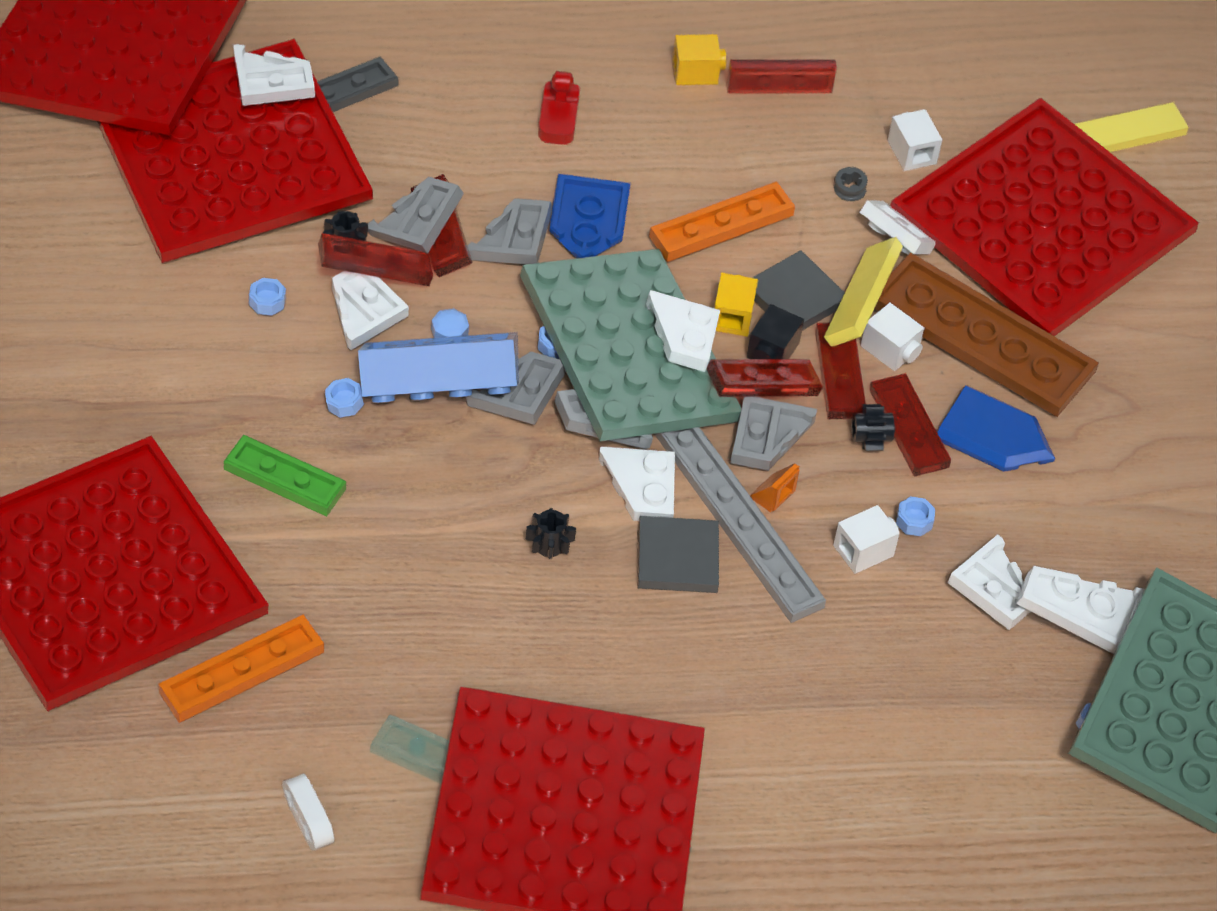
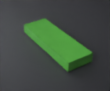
(285, 475)

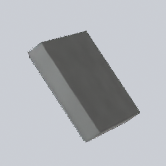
(798, 288)
(678, 554)

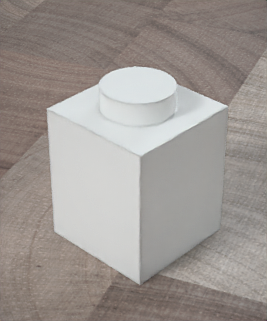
(914, 140)
(893, 337)
(866, 539)

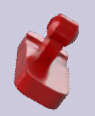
(559, 109)

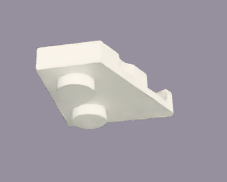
(272, 77)
(365, 306)
(684, 329)
(642, 479)
(992, 583)

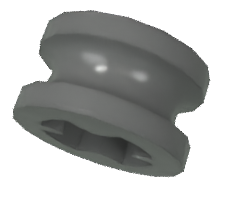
(847, 176)

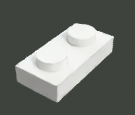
(888, 221)

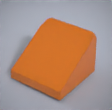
(777, 488)

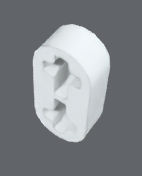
(308, 812)

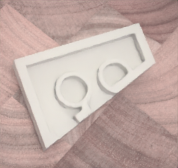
(1080, 606)

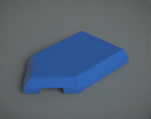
(589, 214)
(994, 432)

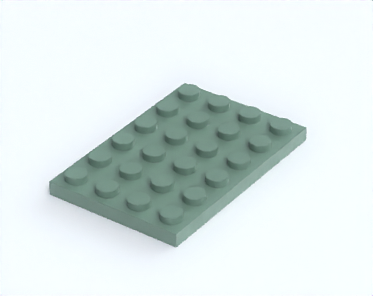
(611, 345)
(1159, 703)

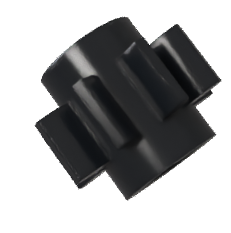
(346, 225)
(872, 427)
(550, 533)

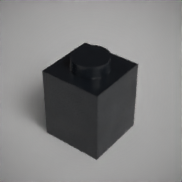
(775, 335)

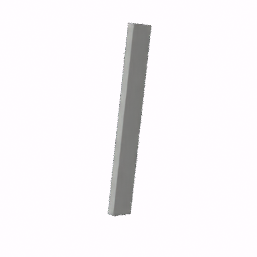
(744, 523)

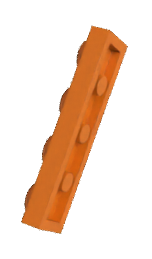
(721, 221)
(241, 668)

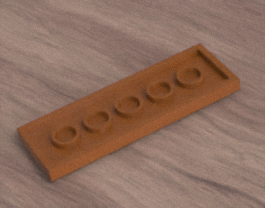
(988, 335)

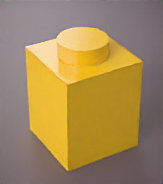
(697, 59)
(735, 302)

